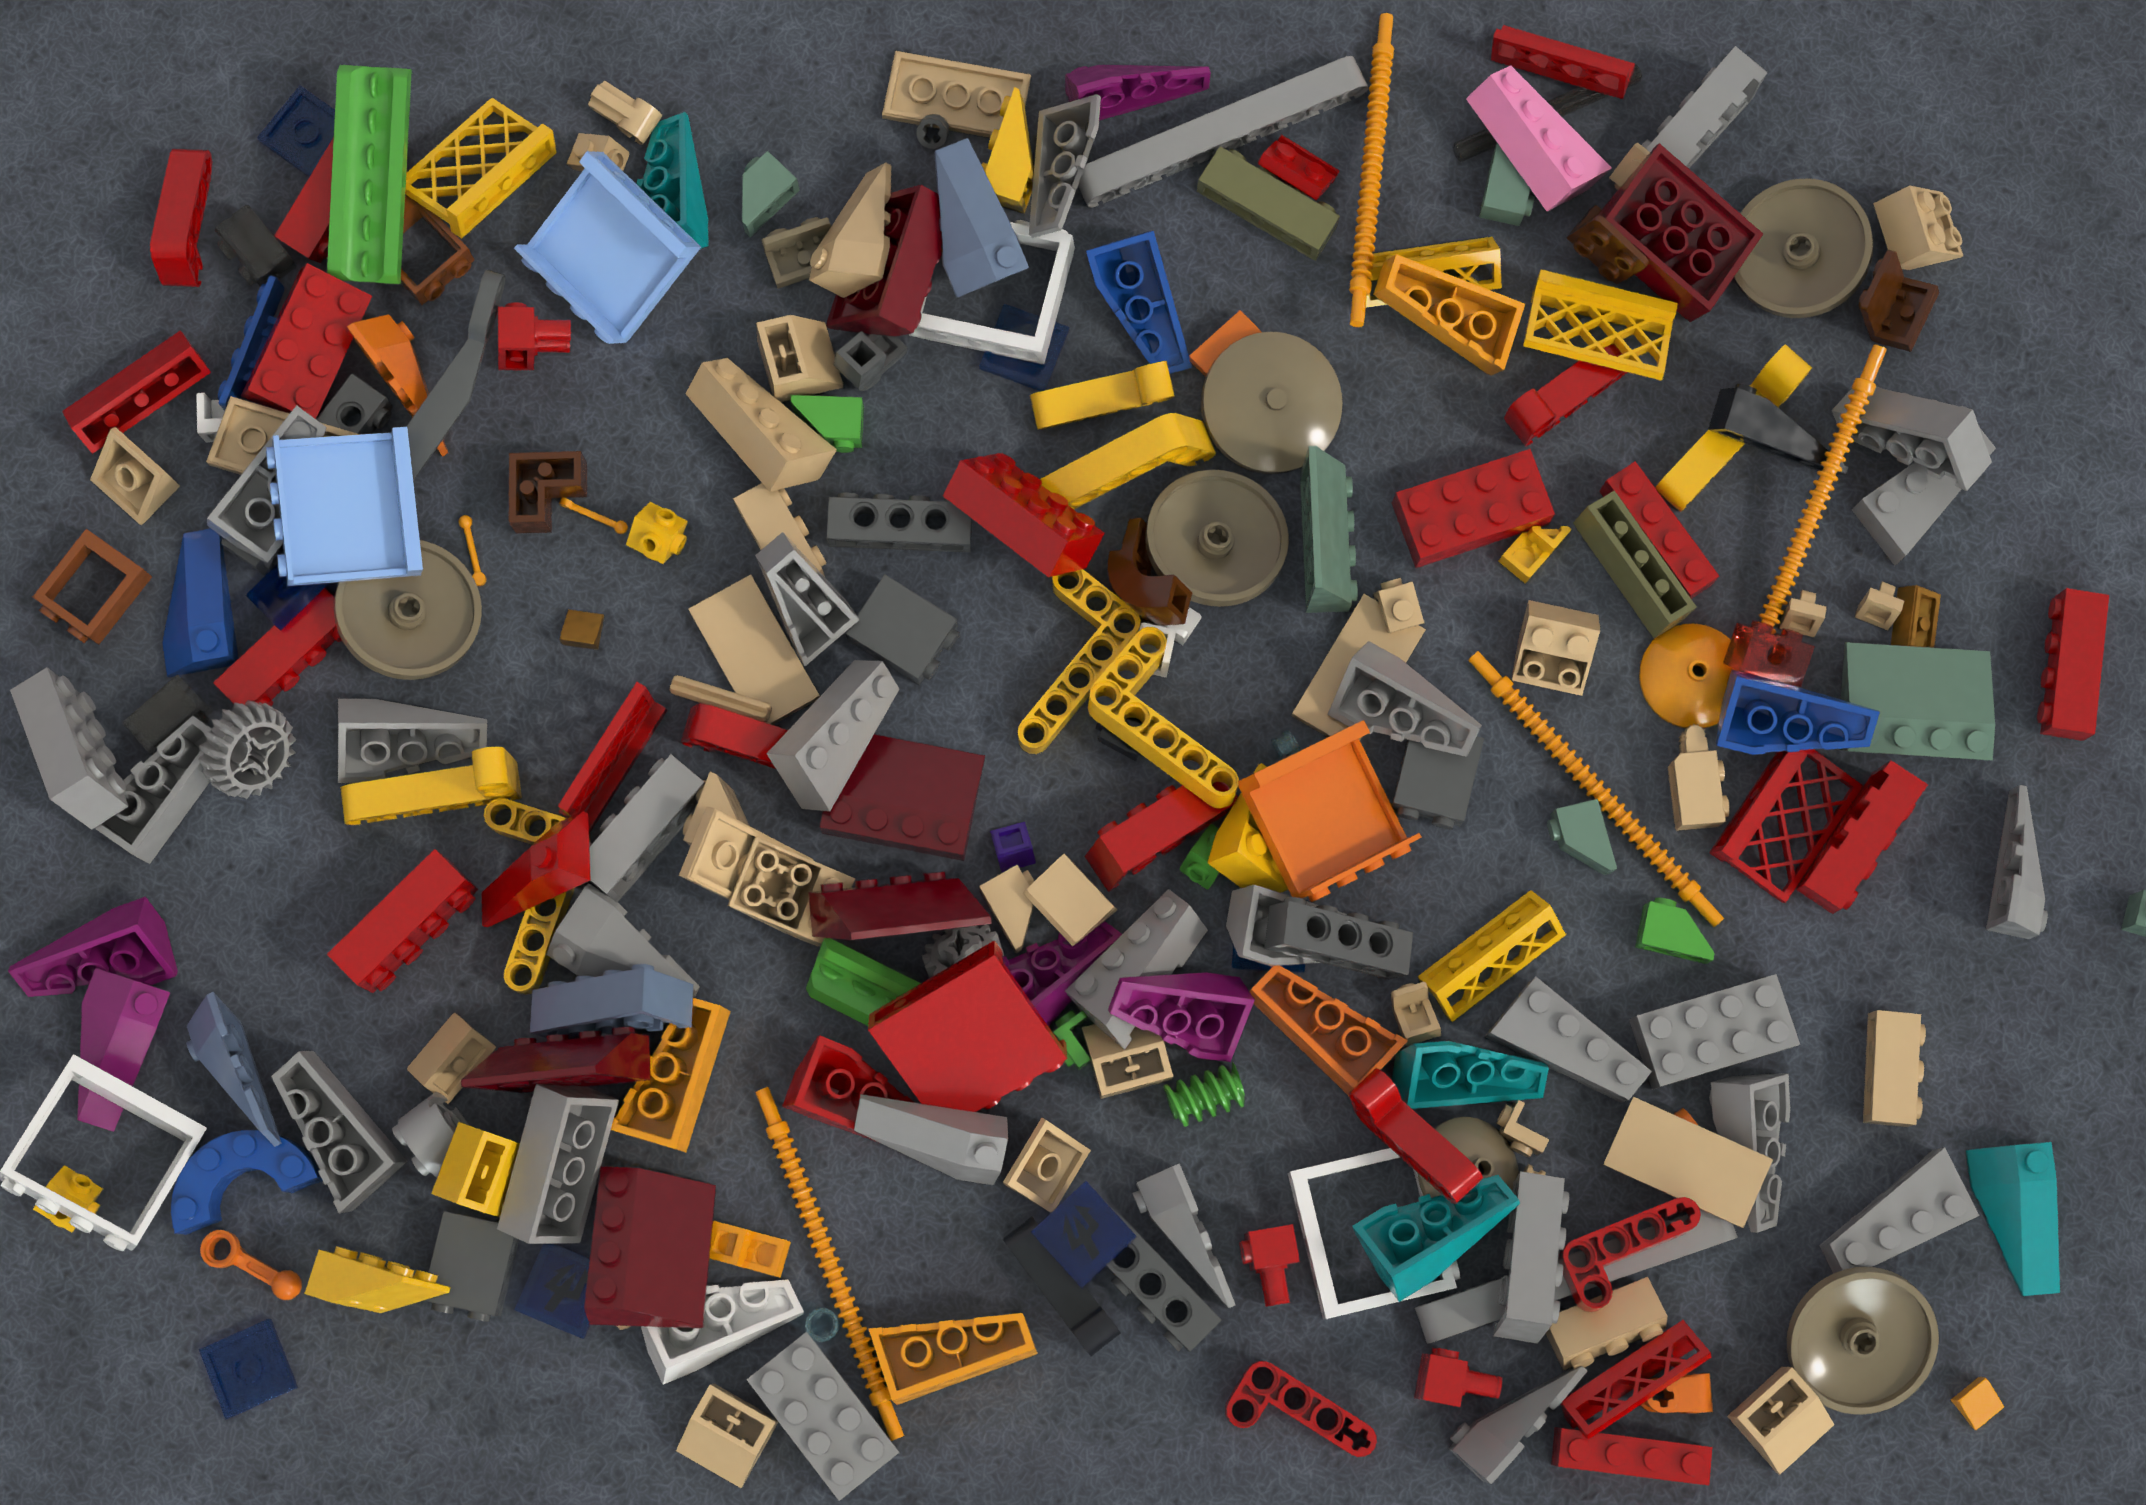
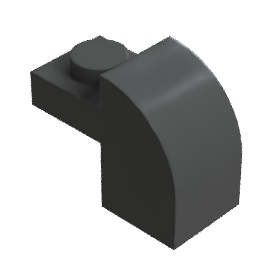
(867, 358)

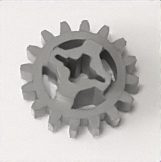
(955, 946)

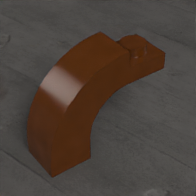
(1154, 598)

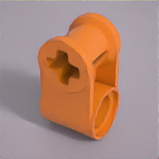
(1685, 1395)

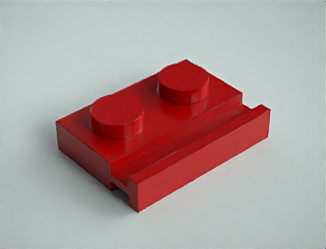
(1298, 167)

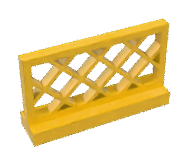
(497, 179)
(1603, 305)

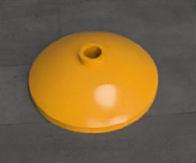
(1669, 680)

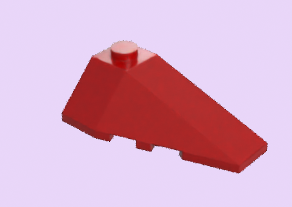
(543, 871)
(831, 1082)

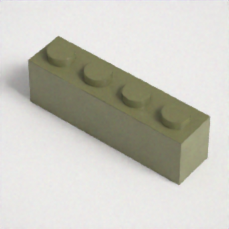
(1268, 202)
(1634, 564)

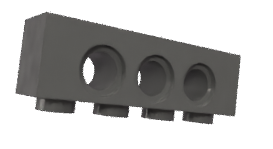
(844, 532)
(1289, 935)
(1199, 1318)

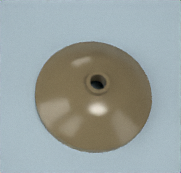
(1481, 1145)

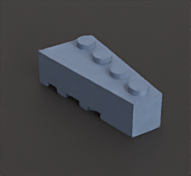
(610, 1001)

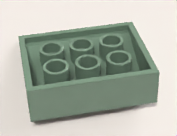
(1326, 533)
(1926, 698)

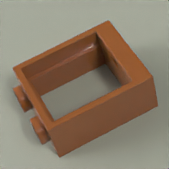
(454, 267)
(113, 608)

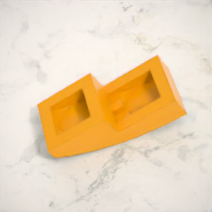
(748, 1249)

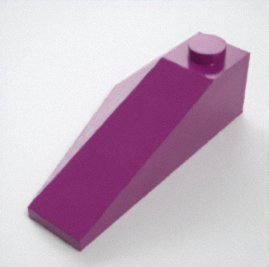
(1134, 86)
(122, 941)
(1053, 967)
(1192, 1010)
(115, 1036)

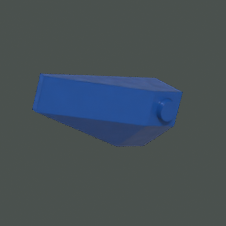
(1138, 292)
(200, 616)
(1776, 717)

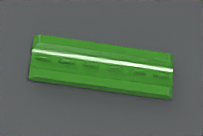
(369, 174)
(854, 981)

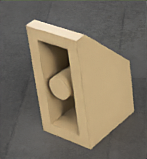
(1009, 904)

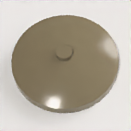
(1810, 249)
(1271, 402)
(1217, 536)
(412, 622)
(1863, 1340)

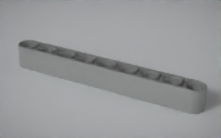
(1224, 127)
(1479, 1304)

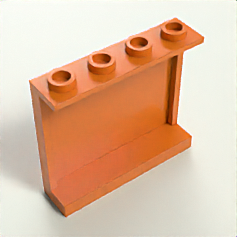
(1325, 814)

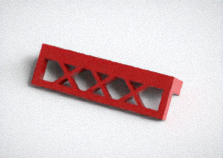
(1561, 61)
(1632, 1374)

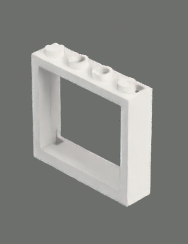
(1001, 341)
(134, 1102)
(1315, 1248)

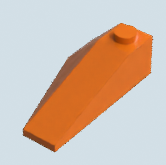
(394, 358)

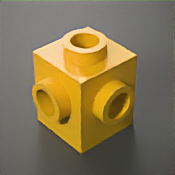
(657, 533)
(75, 1188)

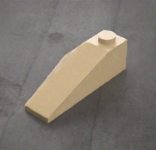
(855, 245)

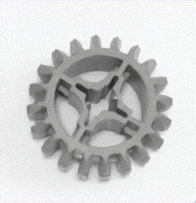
(247, 749)

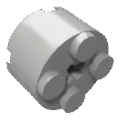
(428, 1132)

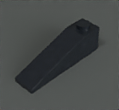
(1763, 425)

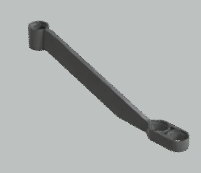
(457, 383)

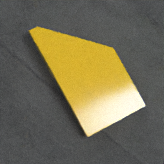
(1532, 550)

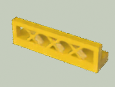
(1448, 256)
(1490, 949)

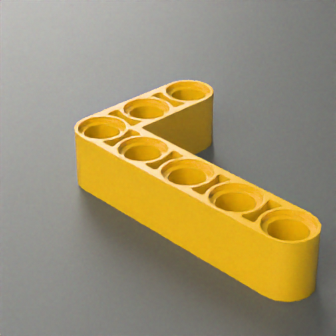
(1161, 440)
(1714, 451)
(1084, 661)
(1154, 725)
(489, 778)
(532, 921)

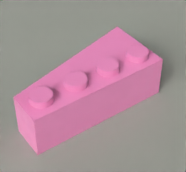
(1536, 139)

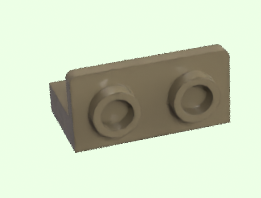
(792, 250)

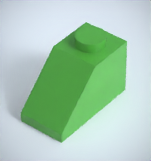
(833, 418)
(1672, 932)

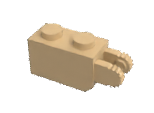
(1696, 783)

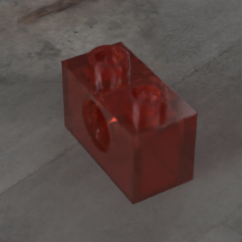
(1786, 662)

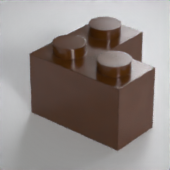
(538, 479)

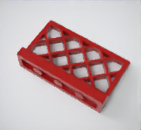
(613, 756)
(1757, 807)

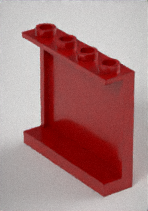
(967, 1035)

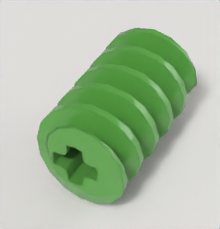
(1205, 1095)

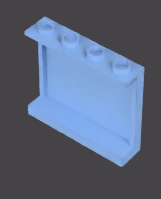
(608, 250)
(345, 508)

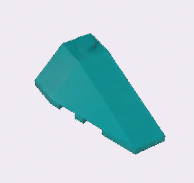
(674, 176)
(1464, 1074)
(2021, 1208)
(1425, 1237)

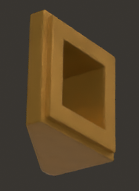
(582, 629)

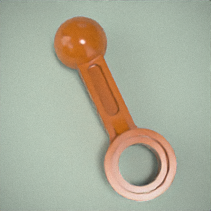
(284, 1284)

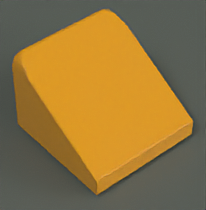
(1978, 1402)

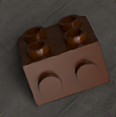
(1606, 247)
(1896, 305)

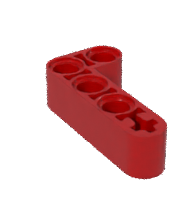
(180, 218)
(1540, 410)
(730, 733)
(1412, 1138)
(1630, 1242)
(1305, 1414)

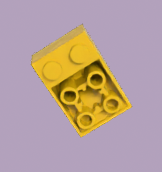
(1011, 158)
(1242, 852)
(476, 1170)
(368, 1283)

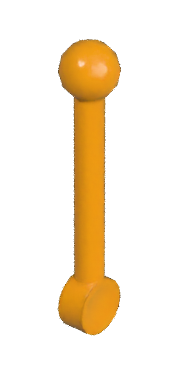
(465, 522)
(620, 526)

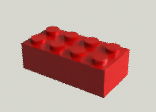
(306, 343)
(1472, 508)
(1024, 514)
(403, 923)

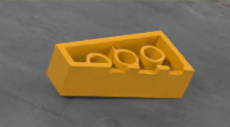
(1454, 311)
(680, 1070)
(948, 1352)

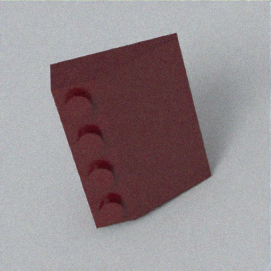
(1683, 230)
(915, 248)
(909, 798)
(894, 907)
(565, 1061)
(649, 1249)

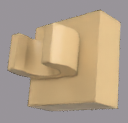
(1880, 606)
(1803, 614)

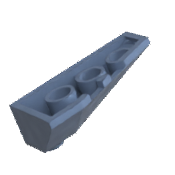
(974, 227)
(225, 1052)

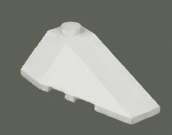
(730, 1321)

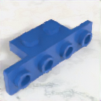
(256, 334)

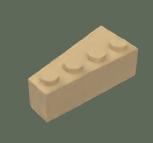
(759, 427)

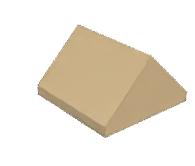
(131, 477)
(1069, 900)
(1046, 1166)

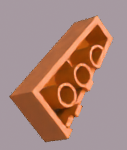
(1324, 1028)

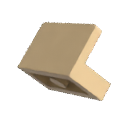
(450, 1057)

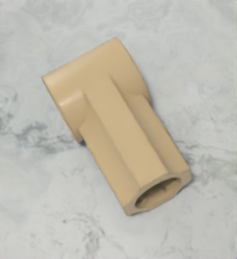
(630, 115)

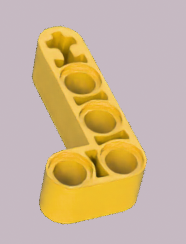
(1102, 395)

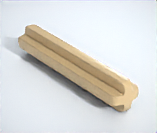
(720, 698)

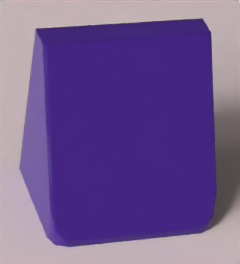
(1013, 846)

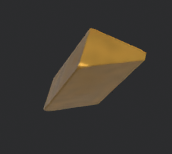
(1918, 618)

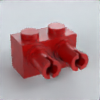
(524, 335)
(1269, 1254)
(1447, 1379)

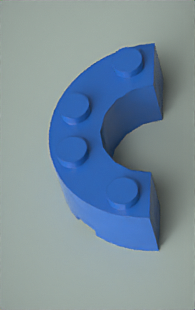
(217, 1163)

